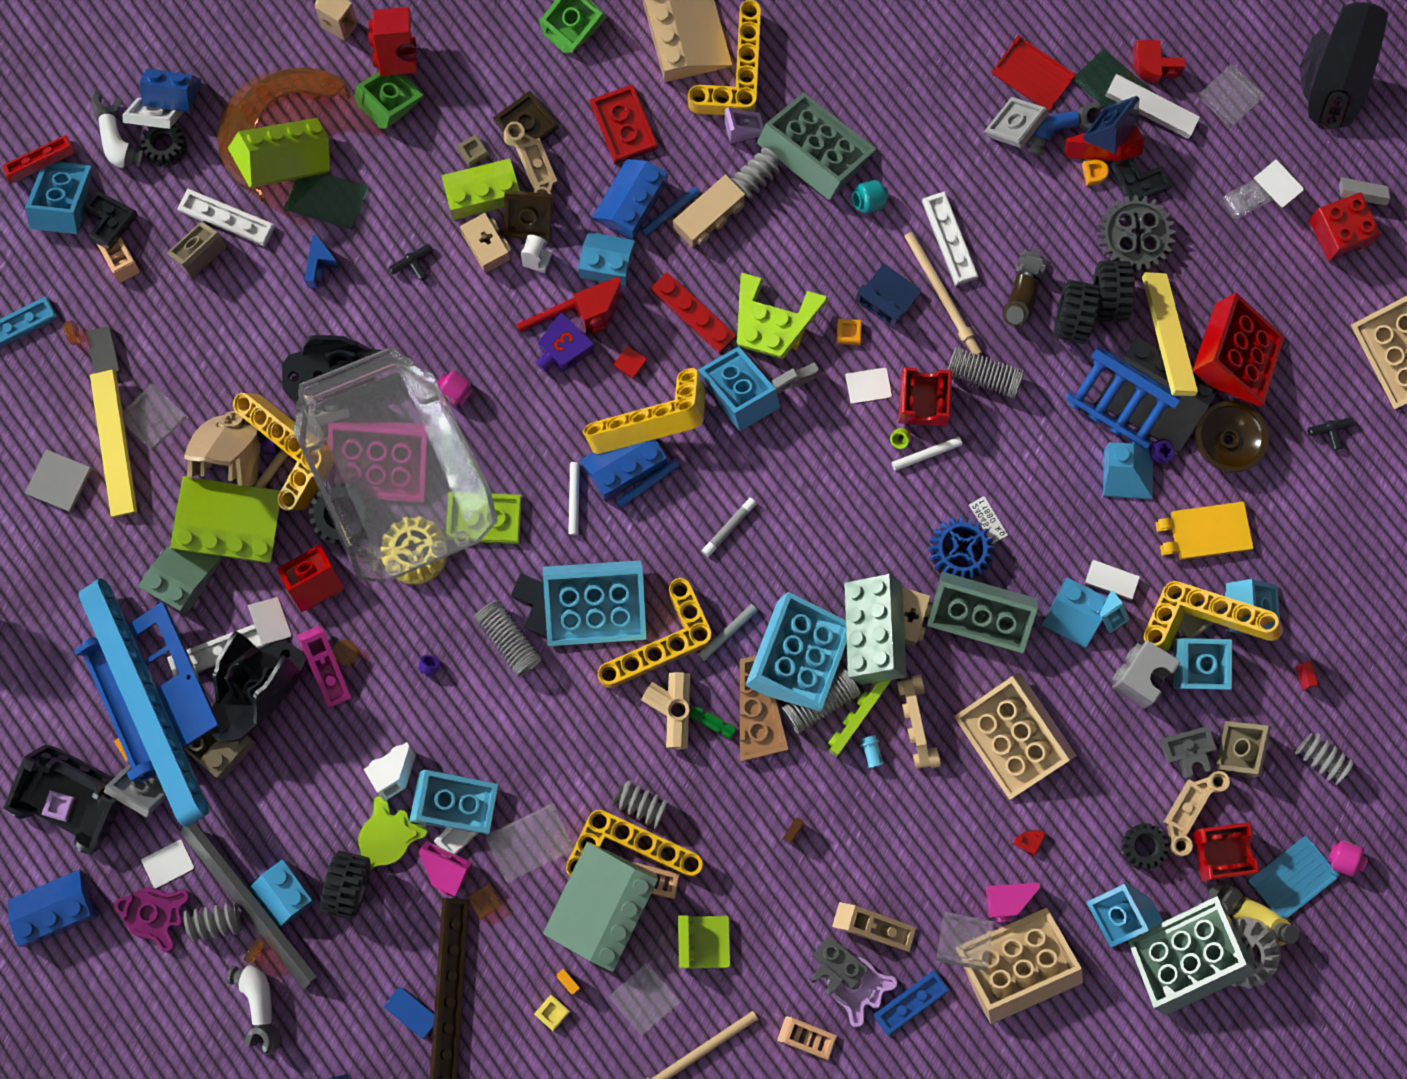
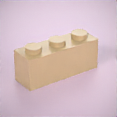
(709, 211)

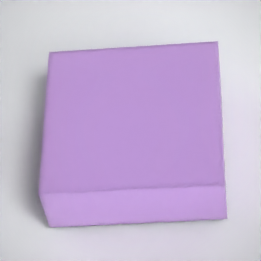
(58, 806)

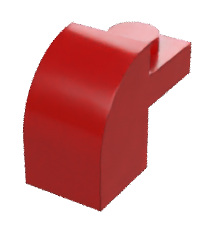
(1151, 66)

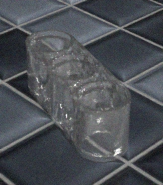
(1246, 199)

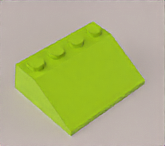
(225, 520)

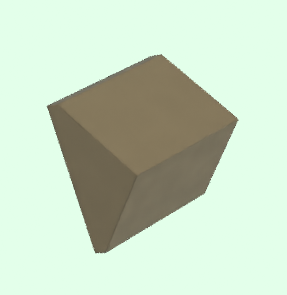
(197, 249)
(1243, 749)

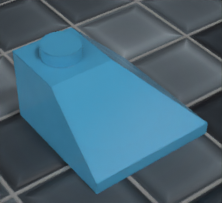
(1127, 471)
(1124, 913)

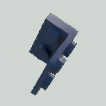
(888, 295)

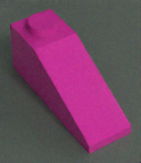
(323, 666)

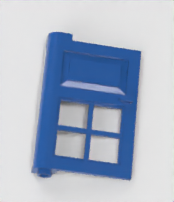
(181, 696)

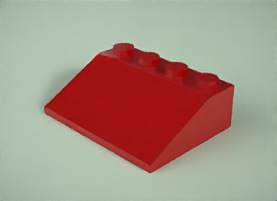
(1239, 351)

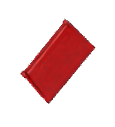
(1033, 73)

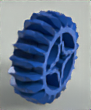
(955, 540)

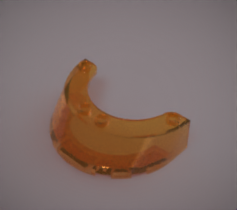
(257, 94)

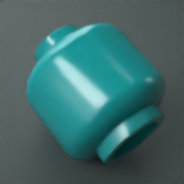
(870, 196)

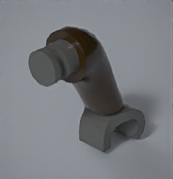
(1024, 291)

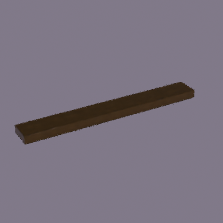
(449, 988)

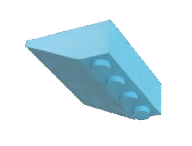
(594, 603)
(798, 653)

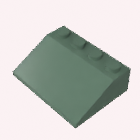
(816, 145)
(600, 906)
(1191, 956)

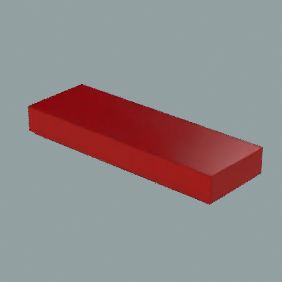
(38, 159)

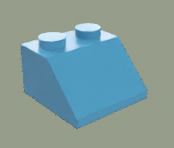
(605, 258)
(1075, 612)
(282, 893)

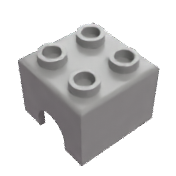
(1133, 678)

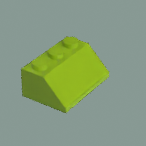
(479, 188)

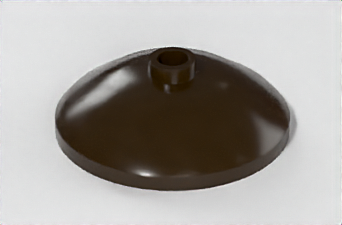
(1242, 426)

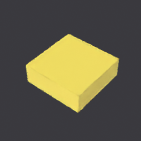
(552, 1012)

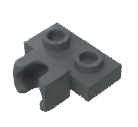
(1189, 749)
(836, 966)

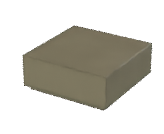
(472, 150)

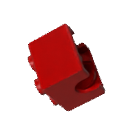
(392, 41)
(1344, 226)
(925, 397)
(1225, 852)

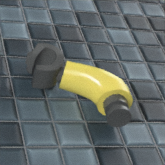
(1239, 907)

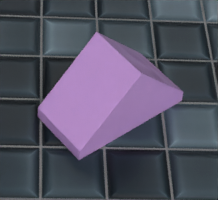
(742, 124)

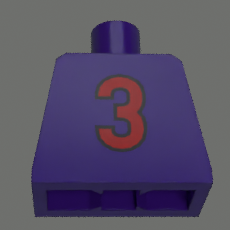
(563, 345)

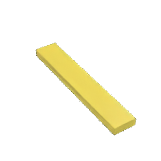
(1169, 334)
(113, 443)

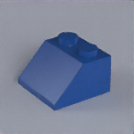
(169, 90)

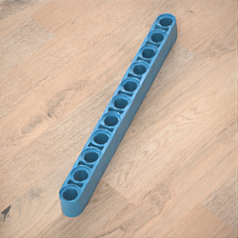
(144, 703)

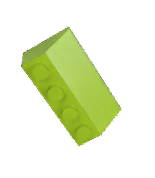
(281, 152)

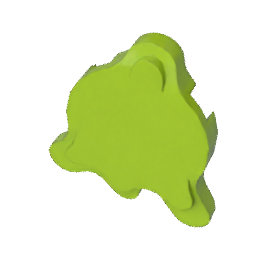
(388, 836)

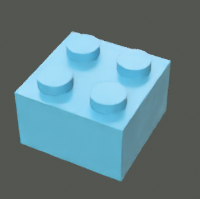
(1203, 664)

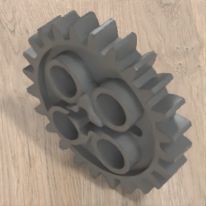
(1157, 234)

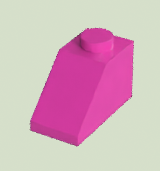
(444, 868)
(1009, 900)

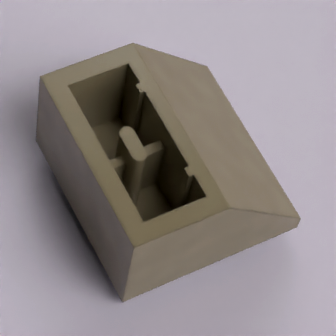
(217, 756)

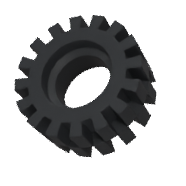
(166, 156)
(1160, 846)

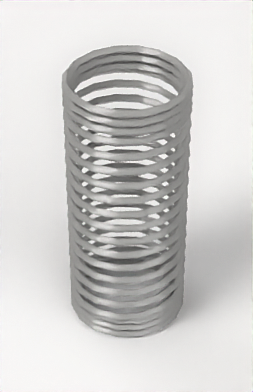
(957, 359)
(522, 666)
(841, 694)

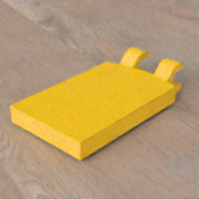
(1207, 531)

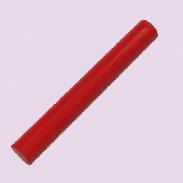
(546, 315)

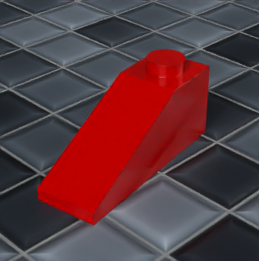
(1130, 148)

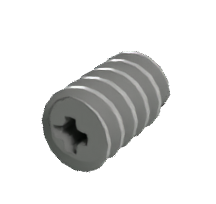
(756, 171)
(1325, 757)
(640, 803)
(212, 923)

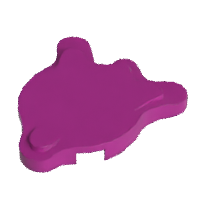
(152, 913)

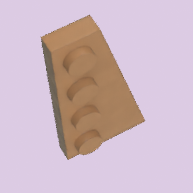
(759, 720)

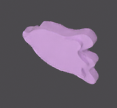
(865, 992)

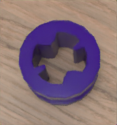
(1164, 446)

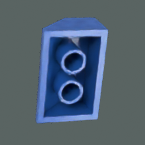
(631, 197)
(623, 467)
(50, 909)

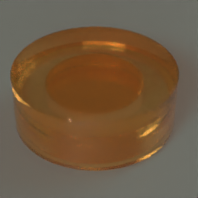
(72, 332)
(345, 652)
(254, 951)

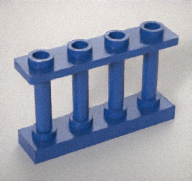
(1123, 373)

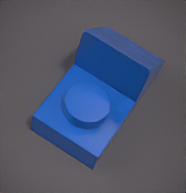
(318, 257)

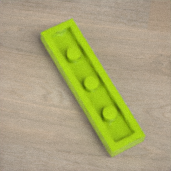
(853, 720)

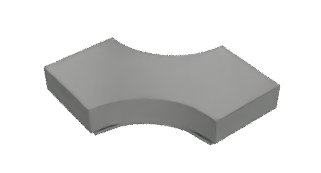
(795, 378)

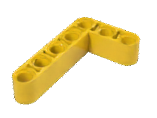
(745, 68)
(652, 422)
(278, 427)
(1208, 612)
(663, 645)
(631, 843)

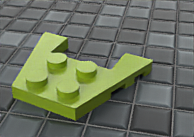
(771, 328)

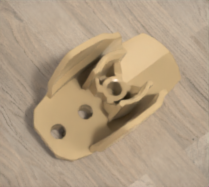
(227, 442)

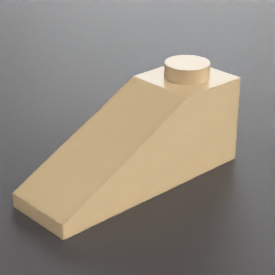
(874, 926)

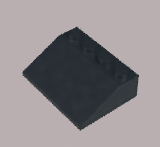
(1174, 424)

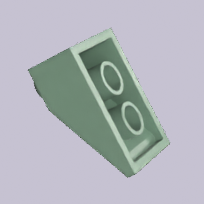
(179, 577)

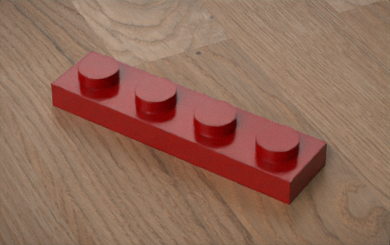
(693, 312)

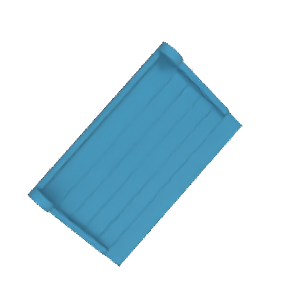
(1293, 878)

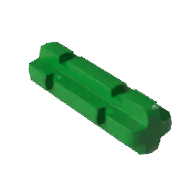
(712, 722)

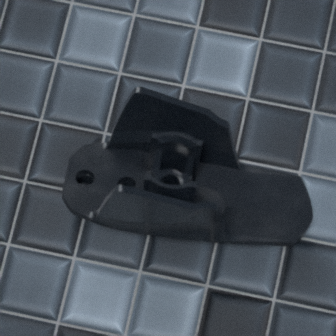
(1343, 64)

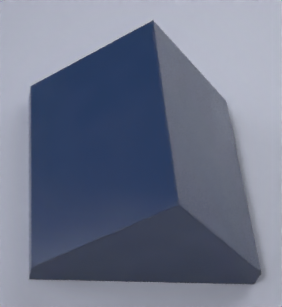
(1114, 124)

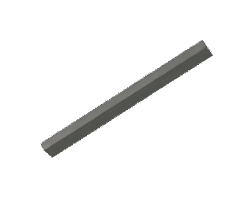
(249, 905)

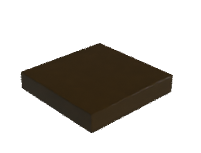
(530, 115)
(527, 214)

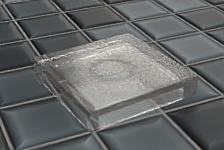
(1231, 95)
(153, 417)
(964, 941)
(644, 999)

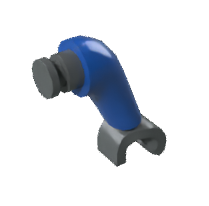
(1059, 122)

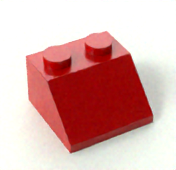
(597, 305)
(310, 578)

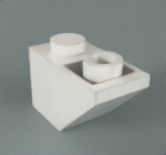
(392, 771)

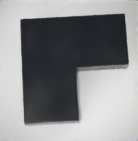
(1134, 183)
(114, 219)
(532, 592)

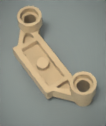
(532, 157)
(924, 756)
(1188, 807)

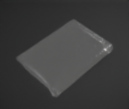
(529, 842)

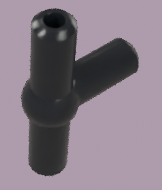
(411, 259)
(1332, 427)

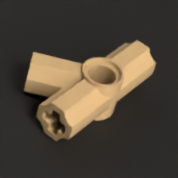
(664, 701)

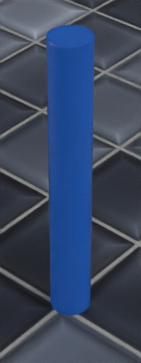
(670, 211)
(647, 483)

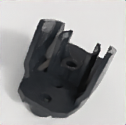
(321, 356)
(252, 684)

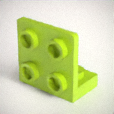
(704, 942)

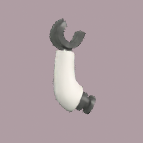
(114, 147)
(257, 989)

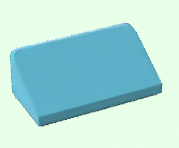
(1113, 613)

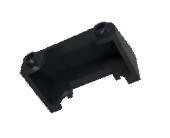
(60, 772)

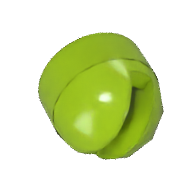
(894, 438)

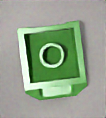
(571, 23)
(387, 98)

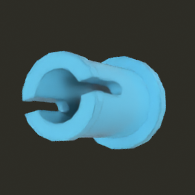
(872, 751)

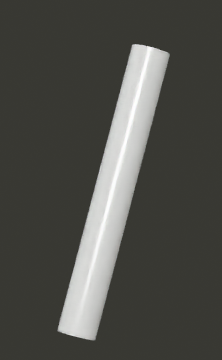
(927, 453)
(574, 498)

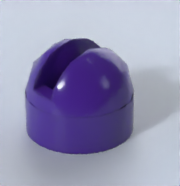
(269, 447)
(424, 667)

